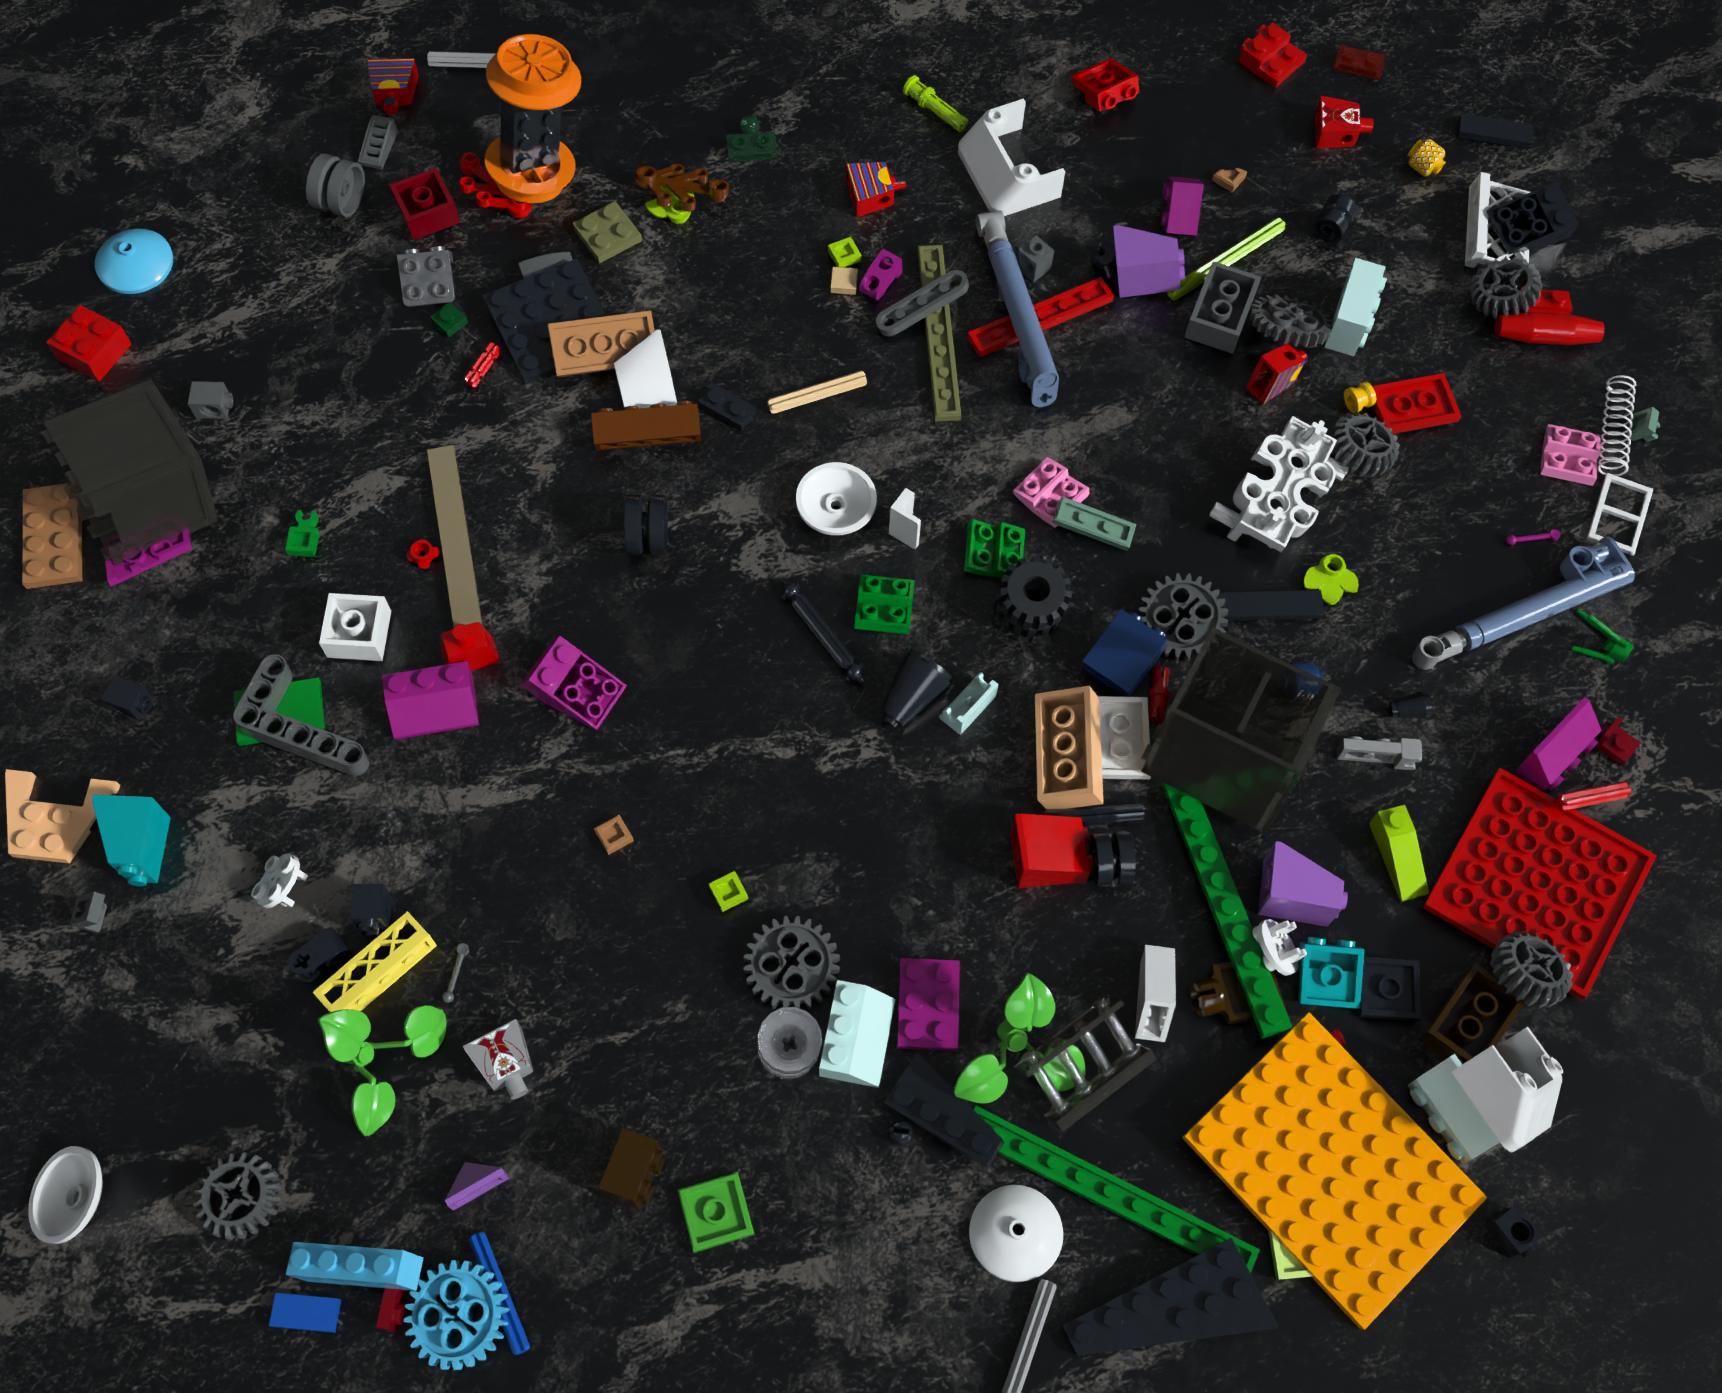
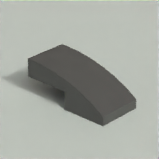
(541, 263)

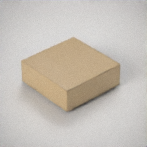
(844, 280)

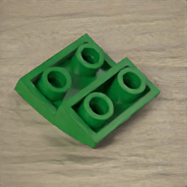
(992, 548)
(884, 604)

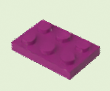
(928, 1004)

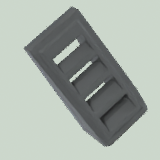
(379, 127)

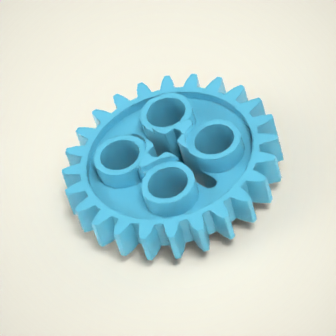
(438, 1339)

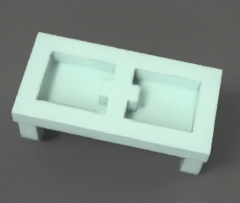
(969, 704)

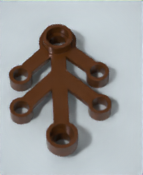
(649, 178)

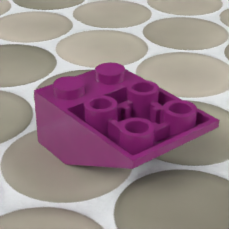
(573, 683)

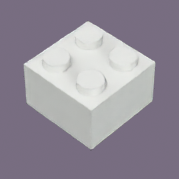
(355, 627)

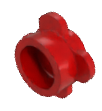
(419, 547)

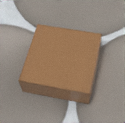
(613, 834)

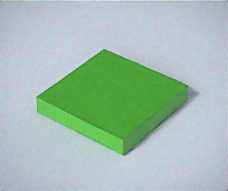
(715, 1212)

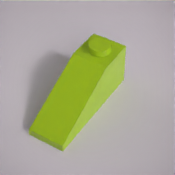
(1400, 852)

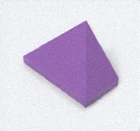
(472, 1182)

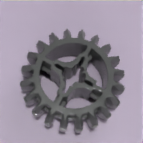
(1505, 285)
(1364, 444)
(1531, 969)
(232, 1207)

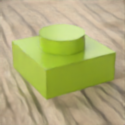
(844, 252)
(728, 891)

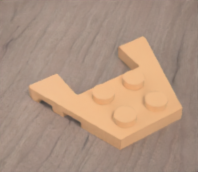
(48, 829)

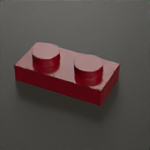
(391, 1310)

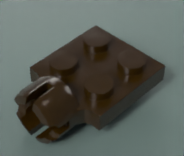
(1223, 994)

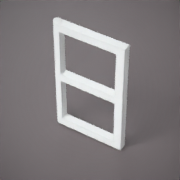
(1601, 507)

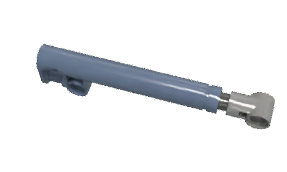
(1035, 360)
(1597, 573)

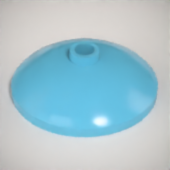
(134, 261)

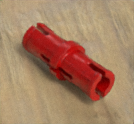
(1158, 694)

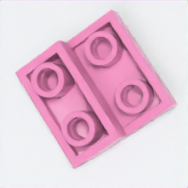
(1570, 454)
(1046, 486)

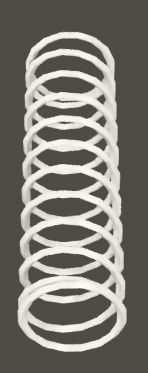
(1617, 391)

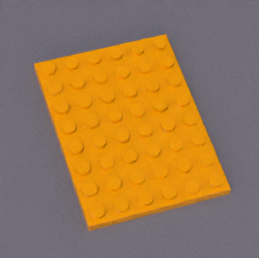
(1335, 1170)

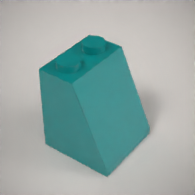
(132, 835)

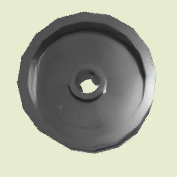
(335, 185)

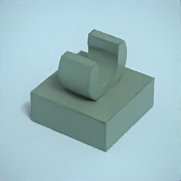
(1645, 425)

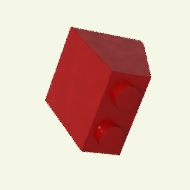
(1050, 850)

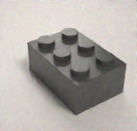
(1222, 307)

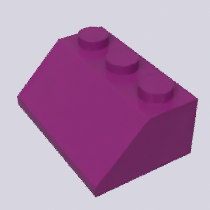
(430, 700)
(1561, 748)

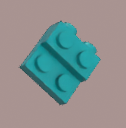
(1331, 973)

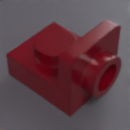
(1616, 742)

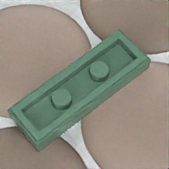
(1094, 523)

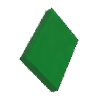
(300, 702)

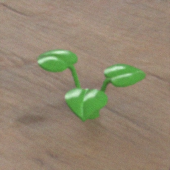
(1026, 1007)
(344, 1040)

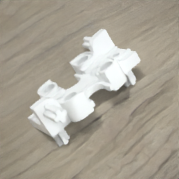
(1278, 525)

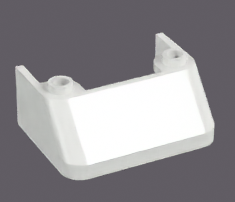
(990, 168)
(1513, 1088)

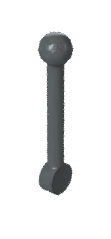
(462, 950)

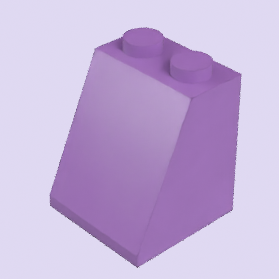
(1147, 262)
(1299, 888)

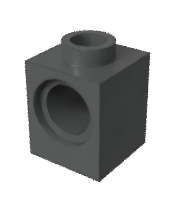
(1035, 258)
(210, 400)

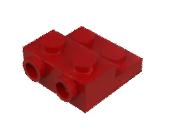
(1271, 54)
(1106, 84)

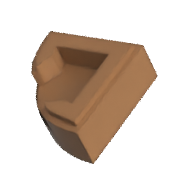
(1229, 178)

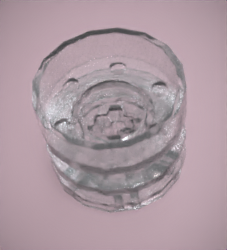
(786, 1025)

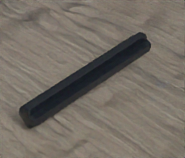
(1101, 814)

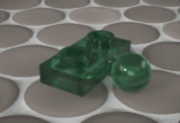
(751, 144)

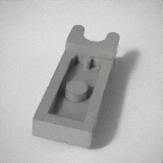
(1401, 754)

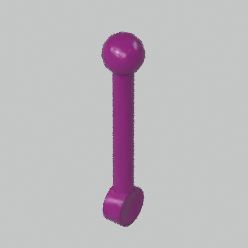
(1552, 535)

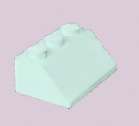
(857, 1034)
(1452, 1111)

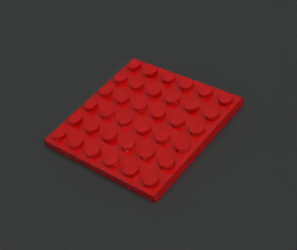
(1540, 873)

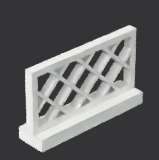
(1478, 221)

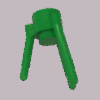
(1616, 646)

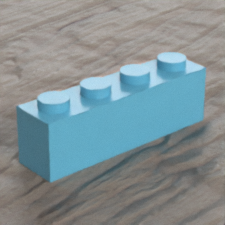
(354, 1266)

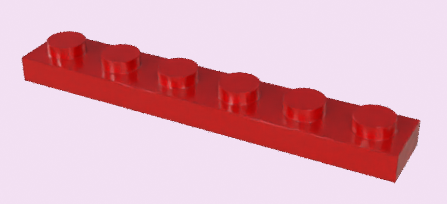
(1049, 313)

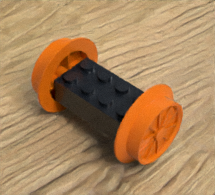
(534, 82)

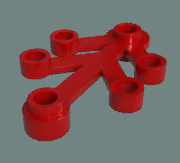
(471, 166)

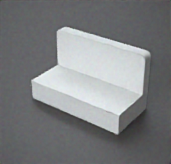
(903, 523)

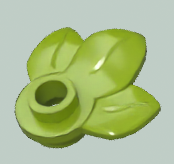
(673, 211)
(1331, 582)

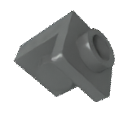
(89, 912)

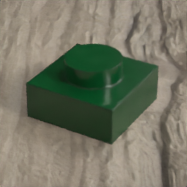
(449, 319)

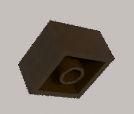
(632, 1169)

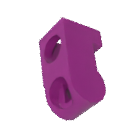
(881, 275)

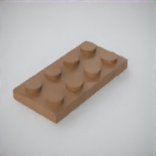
(596, 342)
(51, 537)

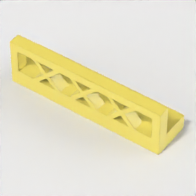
(386, 971)

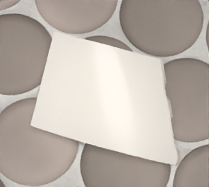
(645, 374)

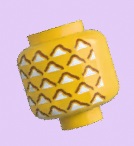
(1426, 157)

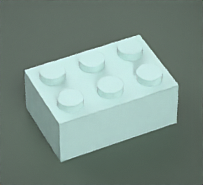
(1356, 306)

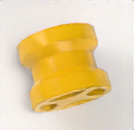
(1360, 397)

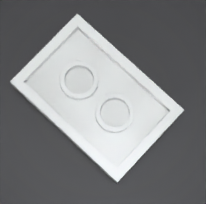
(1123, 736)

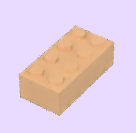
(1068, 748)

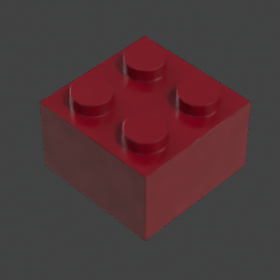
(424, 203)

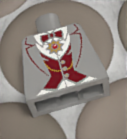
(502, 1058)

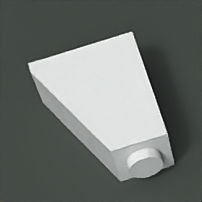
(1156, 993)

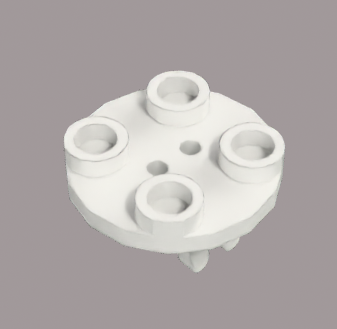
(278, 881)
(1278, 947)

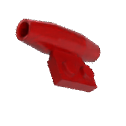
(1550, 323)

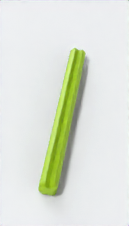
(1229, 256)

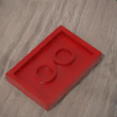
(1416, 403)

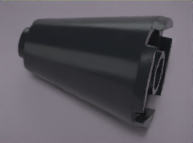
(913, 688)

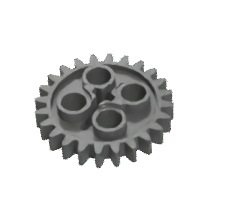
(1290, 320)
(1162, 603)
(813, 979)

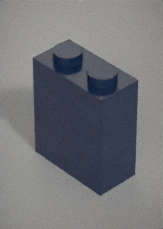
(1125, 653)

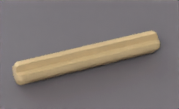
(817, 392)

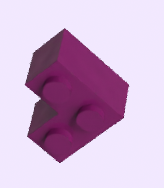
(1184, 205)

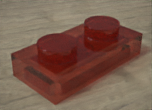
(1359, 62)

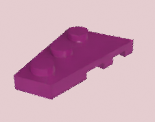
(156, 555)

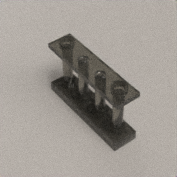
(1110, 1075)

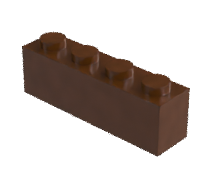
(646, 426)

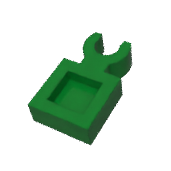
(304, 538)

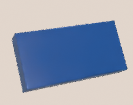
(305, 1312)

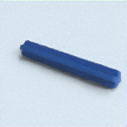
(514, 1330)

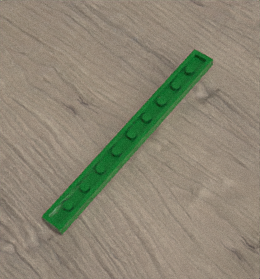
(1229, 913)
(1110, 1191)

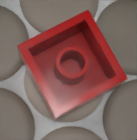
(89, 343)

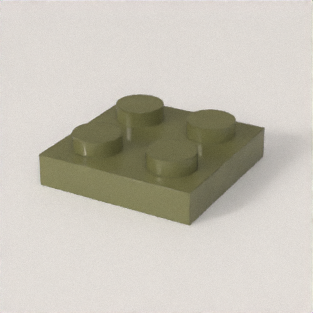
(607, 232)

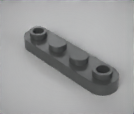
(922, 303)

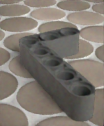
(291, 729)

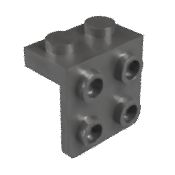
(426, 276)

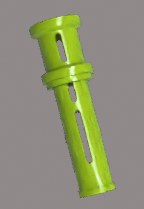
(926, 98)

